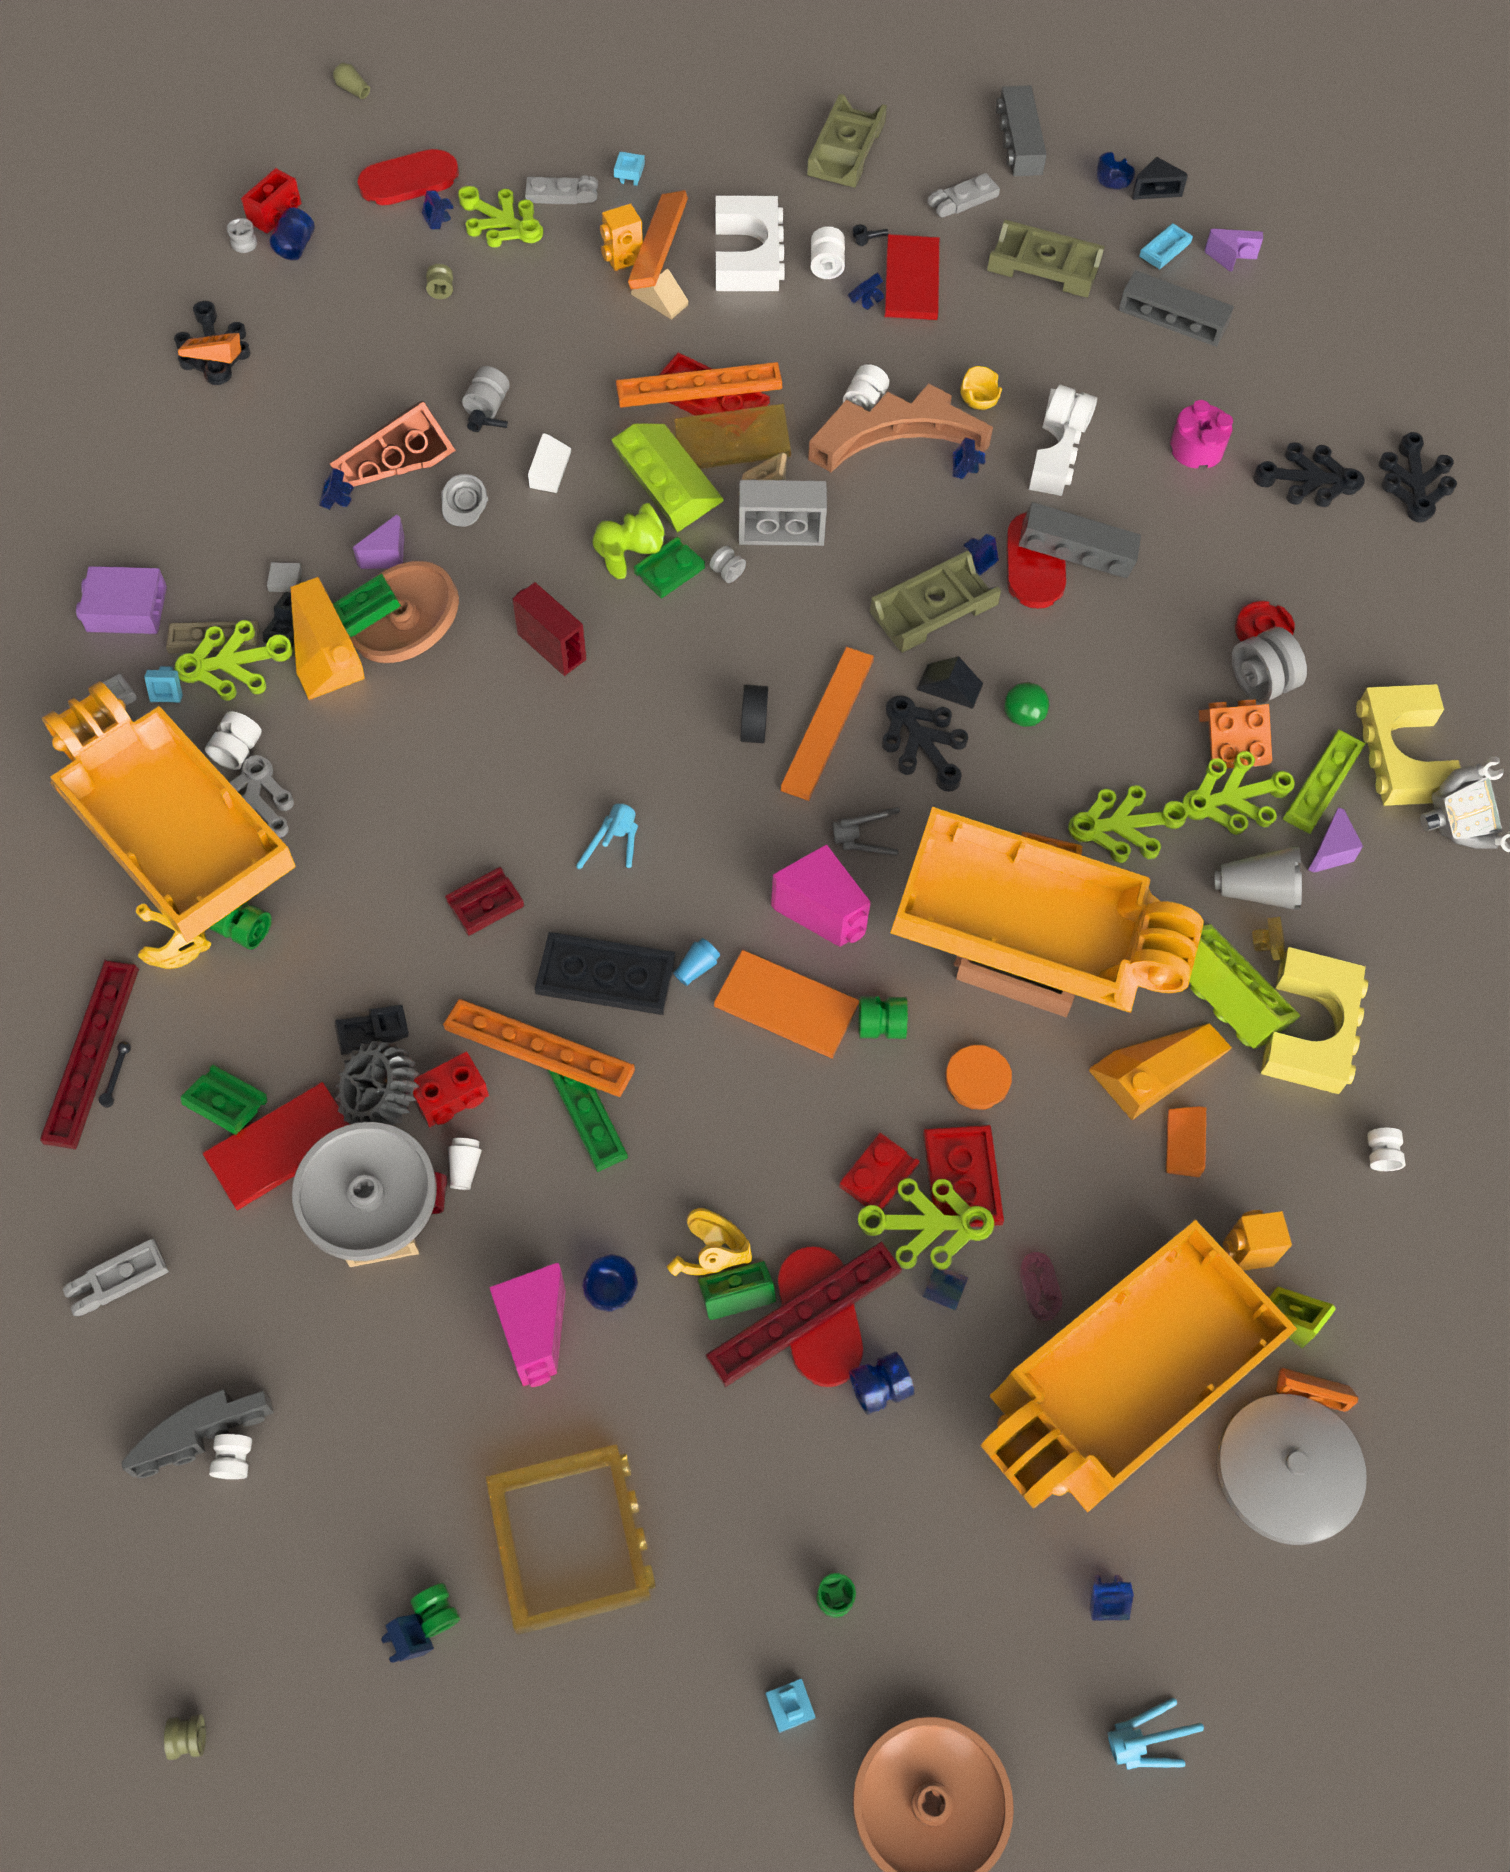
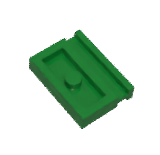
(669, 567)
(366, 605)
(224, 1099)

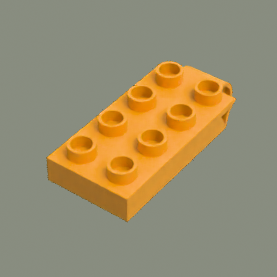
(163, 811)
(1044, 913)
(1132, 1372)

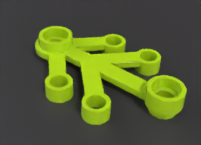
(527, 230)
(229, 660)
(1234, 796)
(1124, 824)
(932, 1223)

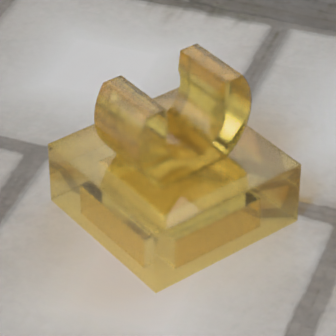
(1271, 938)

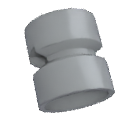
(486, 391)

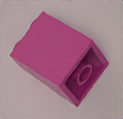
(822, 897)
(532, 1321)

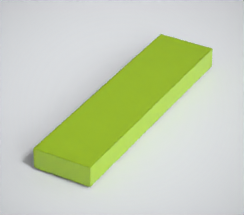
(1324, 781)

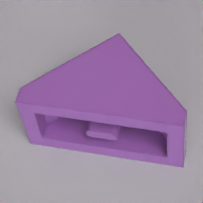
(382, 547)
(1339, 844)

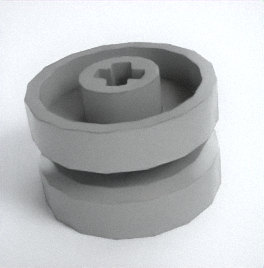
(1269, 664)

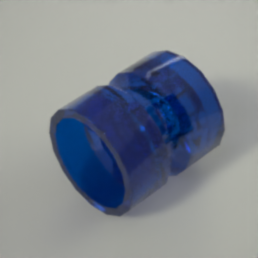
(292, 233)
(881, 1383)

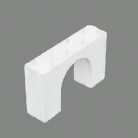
(756, 268)

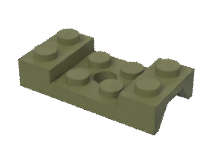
(842, 157)
(1071, 259)
(910, 614)

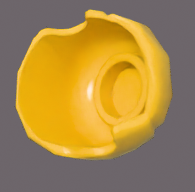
(980, 388)

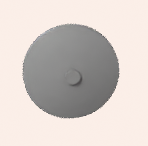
(364, 1191)
(1291, 1469)

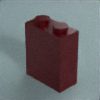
(549, 628)

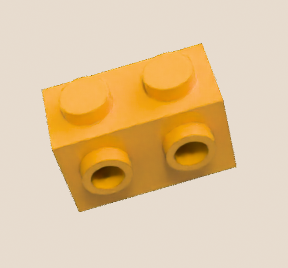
(621, 236)
(1258, 1240)

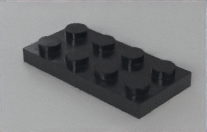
(605, 973)

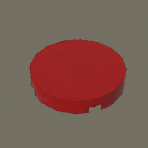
(1261, 617)

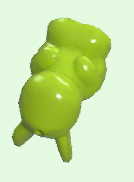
(637, 533)

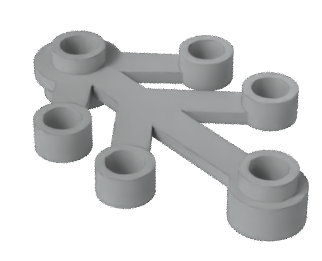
(253, 782)

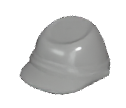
(463, 500)

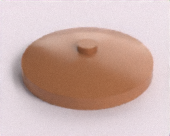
(425, 614)
(932, 1799)

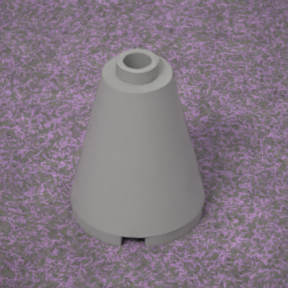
(1264, 879)

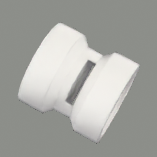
(1386, 1149)
(230, 1456)

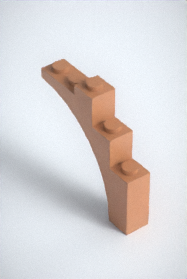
(894, 418)

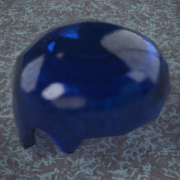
(1114, 173)
(610, 1283)

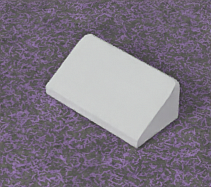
(548, 464)

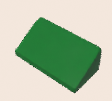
(737, 1290)

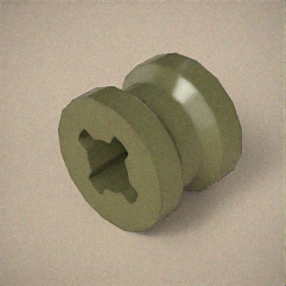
(439, 281)
(185, 1737)

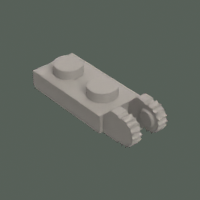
(561, 190)
(964, 195)
(117, 1277)

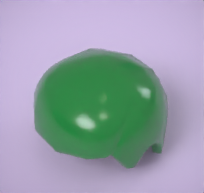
(1026, 704)

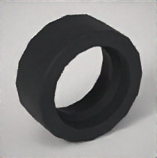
(754, 714)

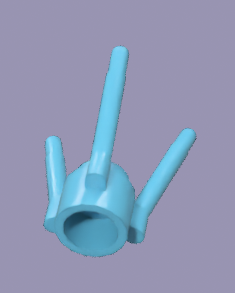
(617, 823)
(1130, 1744)

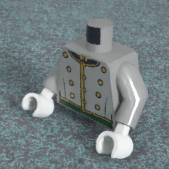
(1468, 808)

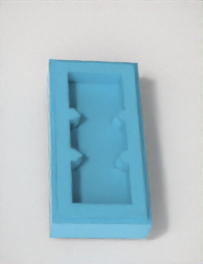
(1166, 246)

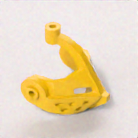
(169, 954)
(714, 1232)

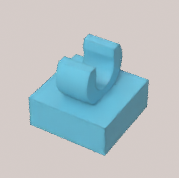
(629, 167)
(163, 685)
(790, 1705)

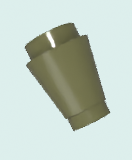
(350, 80)

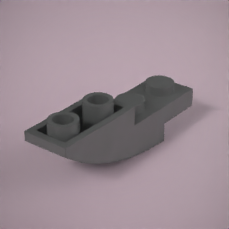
(182, 1433)

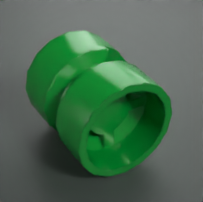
(245, 925)
(883, 1017)

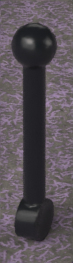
(106, 1098)

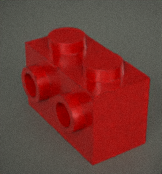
(270, 199)
(449, 1090)

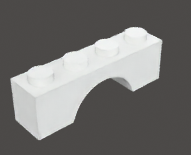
(1052, 464)

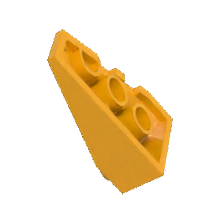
(322, 645)
(1153, 1069)

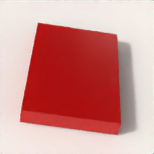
(967, 1161)

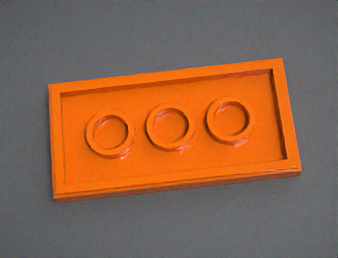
(787, 1003)

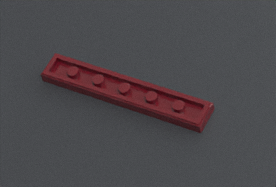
(89, 1055)
(803, 1314)

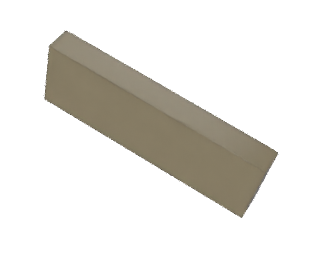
(188, 636)

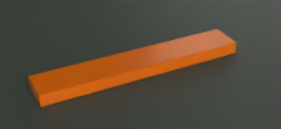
(658, 240)
(698, 384)
(827, 724)
(539, 1047)

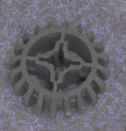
(382, 1066)

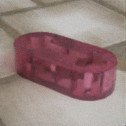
(1048, 1284)

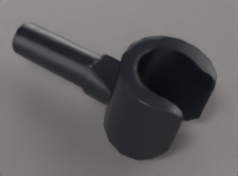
(862, 235)
(478, 419)

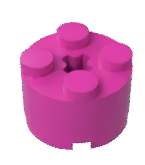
(1201, 435)

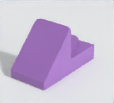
(1228, 245)

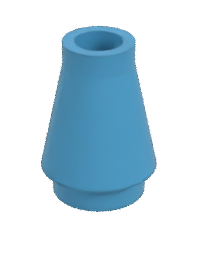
(697, 961)

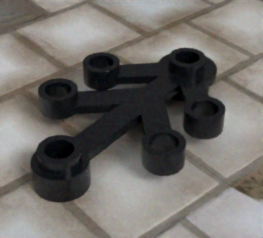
(214, 371)
(1344, 479)
(1419, 506)
(923, 737)

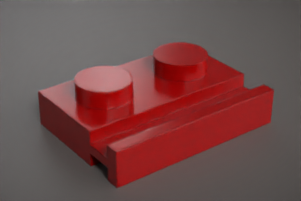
(878, 1173)

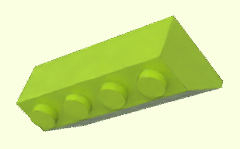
(666, 473)
(1238, 991)

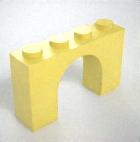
(1398, 776)
(1339, 989)

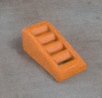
(214, 348)

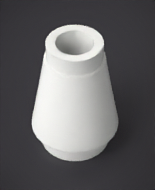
(463, 1161)

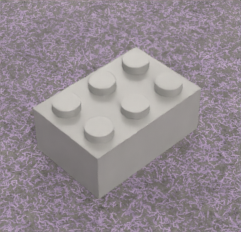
(782, 512)

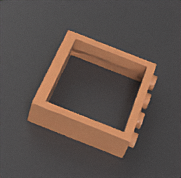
(1013, 987)

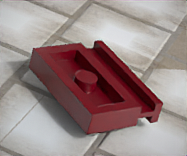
(484, 901)

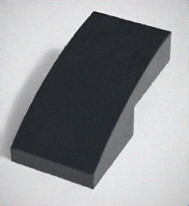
(283, 620)
(381, 1024)

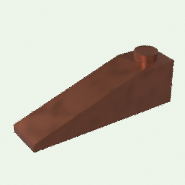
(400, 446)

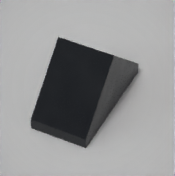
(1159, 180)
(951, 681)

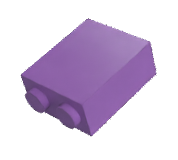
(122, 600)

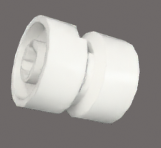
(827, 252)
(867, 387)
(1071, 408)
(233, 740)

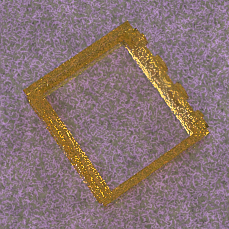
(550, 1470)

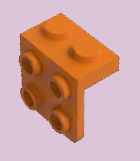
(1238, 731)

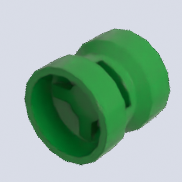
(839, 1589)
(435, 1610)

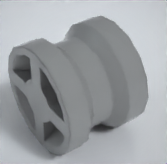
(242, 235)
(727, 564)

